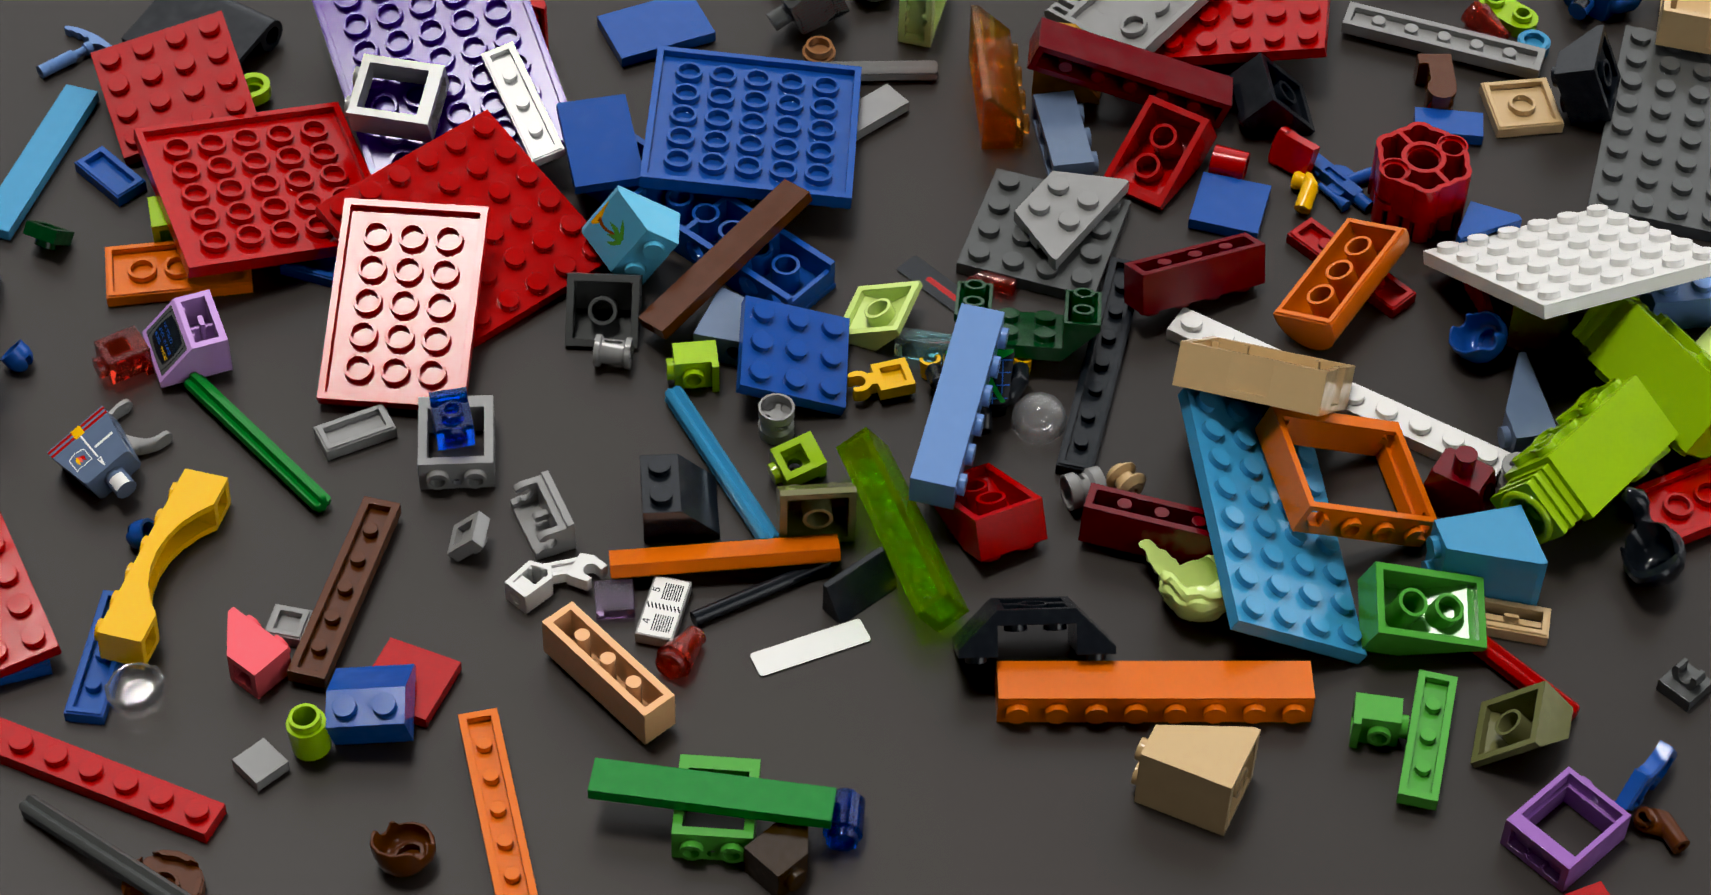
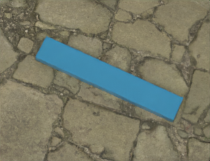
(43, 155)

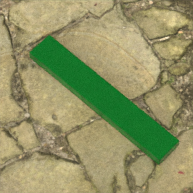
(712, 793)

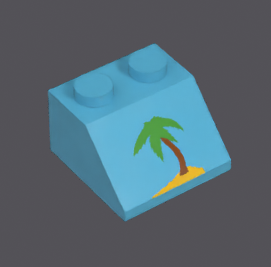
(632, 233)

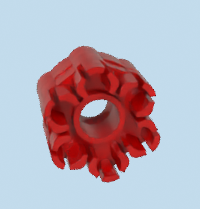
(1420, 177)

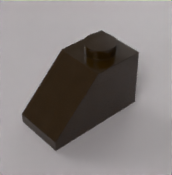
(778, 858)

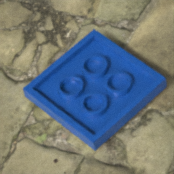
(793, 354)

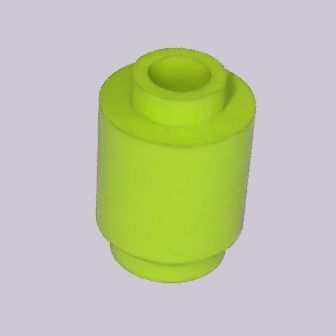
(308, 732)

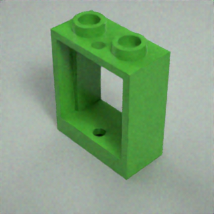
(698, 842)

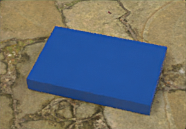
(639, 29)
(599, 143)

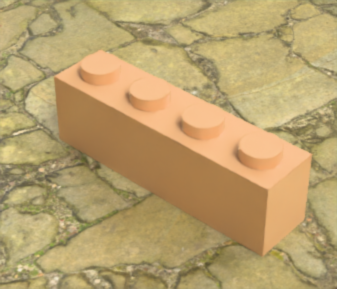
(608, 672)

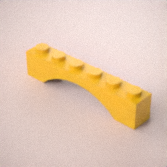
(192, 511)

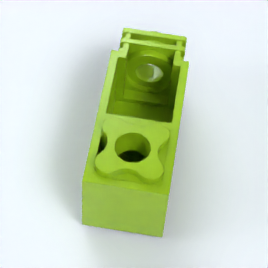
(1672, 367)
(1588, 457)

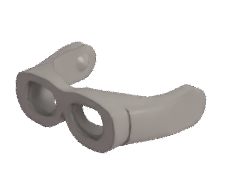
(141, 445)

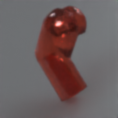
(1001, 283)

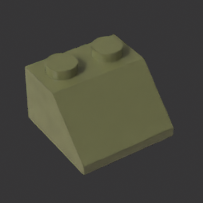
(817, 510)

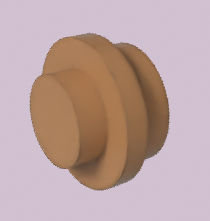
(818, 49)

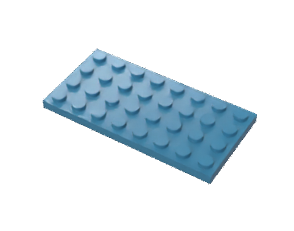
(1270, 577)

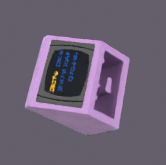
(188, 339)

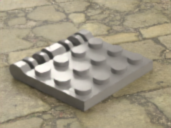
(1133, 22)

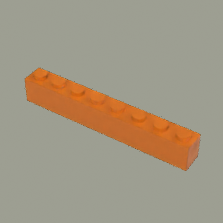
(1154, 691)

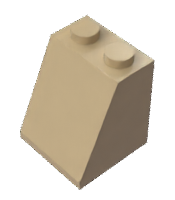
(1196, 772)

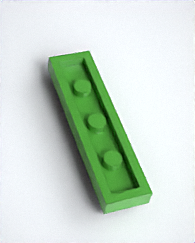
(1427, 740)

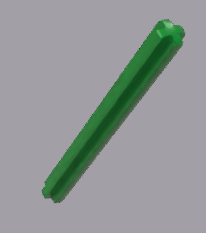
(257, 442)

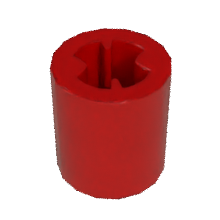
(1229, 162)

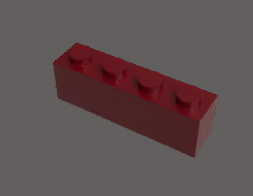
(1194, 274)
(1125, 518)

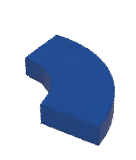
(1646, 776)

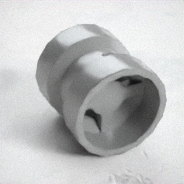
(776, 418)
(1075, 487)

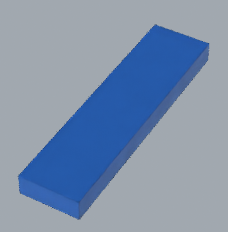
(87, 696)

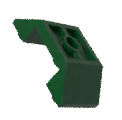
(1041, 333)

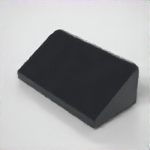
(859, 586)

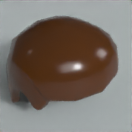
(403, 848)

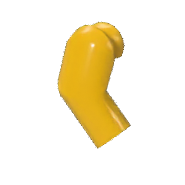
(1308, 191)

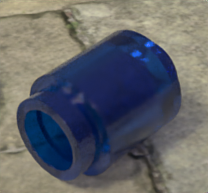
(847, 821)

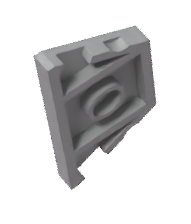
(1066, 211)

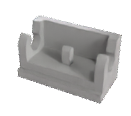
(543, 516)

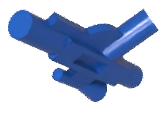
(1342, 184)

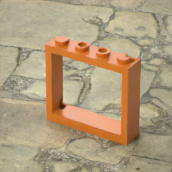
(1284, 428)

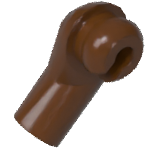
(1661, 824)

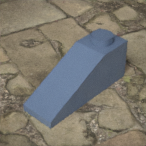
(1525, 410)

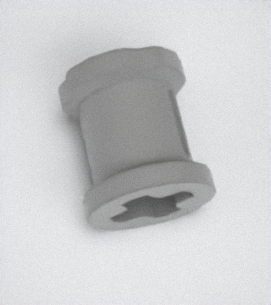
(613, 351)

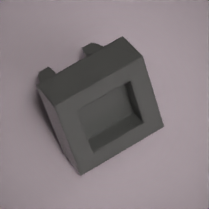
(1684, 685)

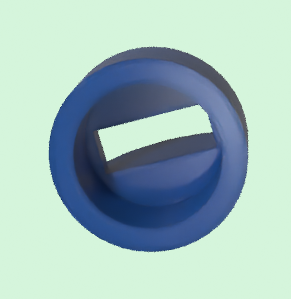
(18, 357)
(137, 531)

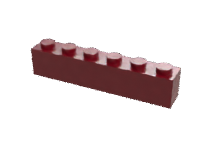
(1127, 70)

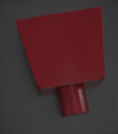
(1460, 483)

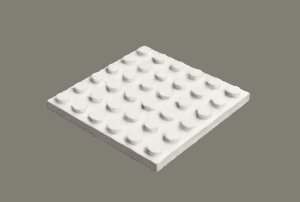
(1572, 261)

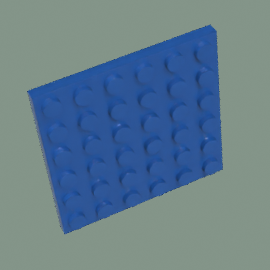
(749, 123)

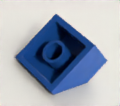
(371, 704)

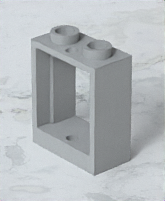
(394, 124)
(472, 471)

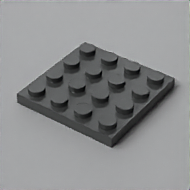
(1002, 248)

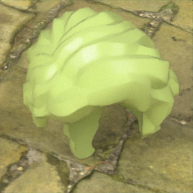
(1187, 588)

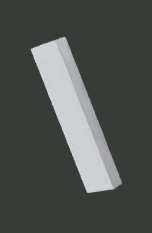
(523, 104)

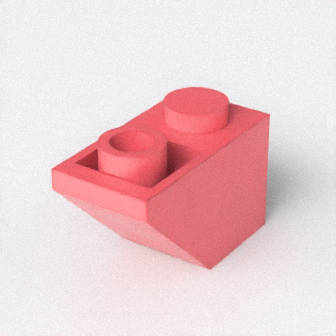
(253, 655)

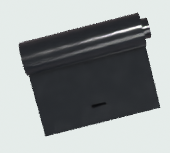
(246, 26)

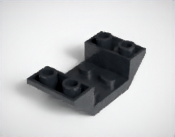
(979, 636)

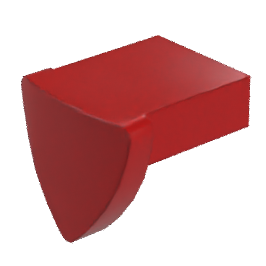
(1292, 151)

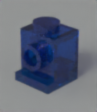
(451, 418)

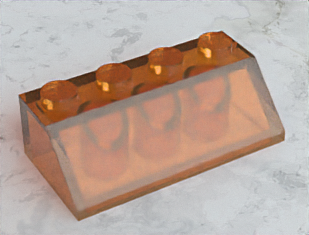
(996, 83)

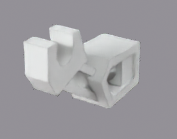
(574, 571)

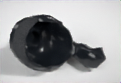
(1652, 550)

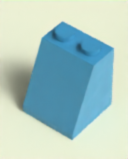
(1491, 546)

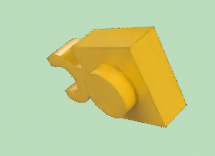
(886, 378)

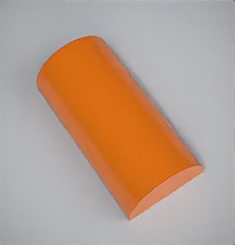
(1340, 282)

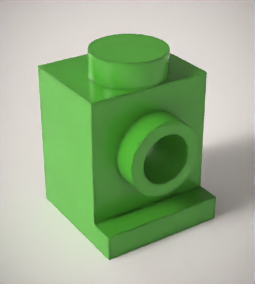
(1377, 720)

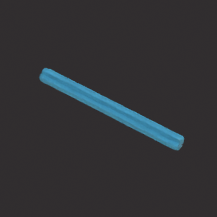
(720, 464)

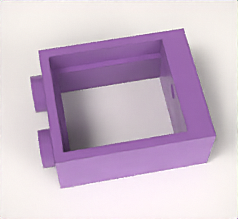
(1544, 853)

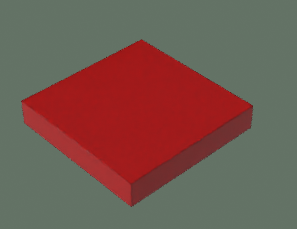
(433, 675)

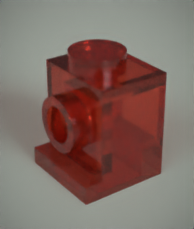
(122, 356)

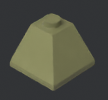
(1520, 723)

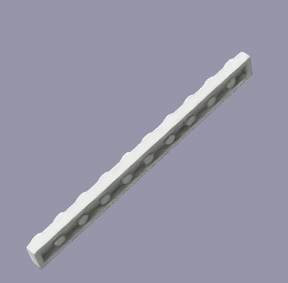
(1419, 430)

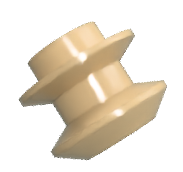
(1124, 477)

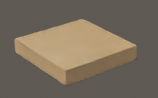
(1521, 107)

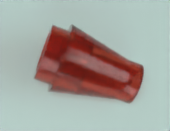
(1482, 19)
(679, 654)

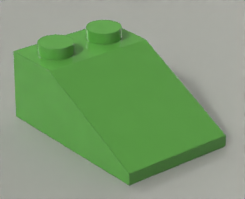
(1420, 611)

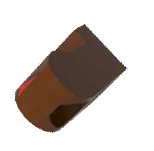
(1438, 78)

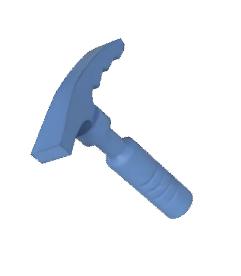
(92, 43)

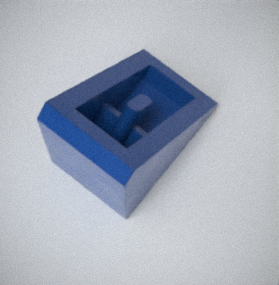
(1485, 220)

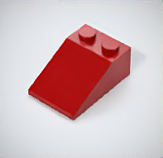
(1161, 151)
(995, 515)

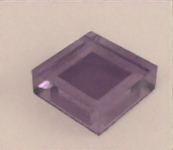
(614, 599)

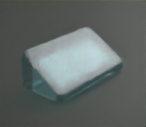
(921, 343)

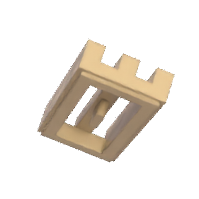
(1516, 629)

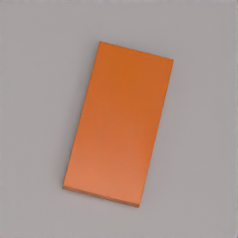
(156, 274)

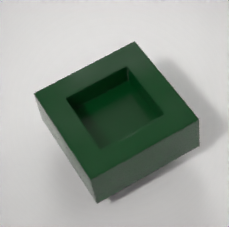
(47, 234)

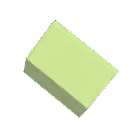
(880, 312)

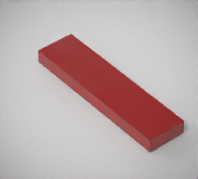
(1390, 295)

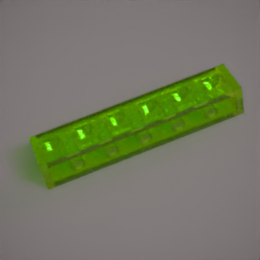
(902, 530)

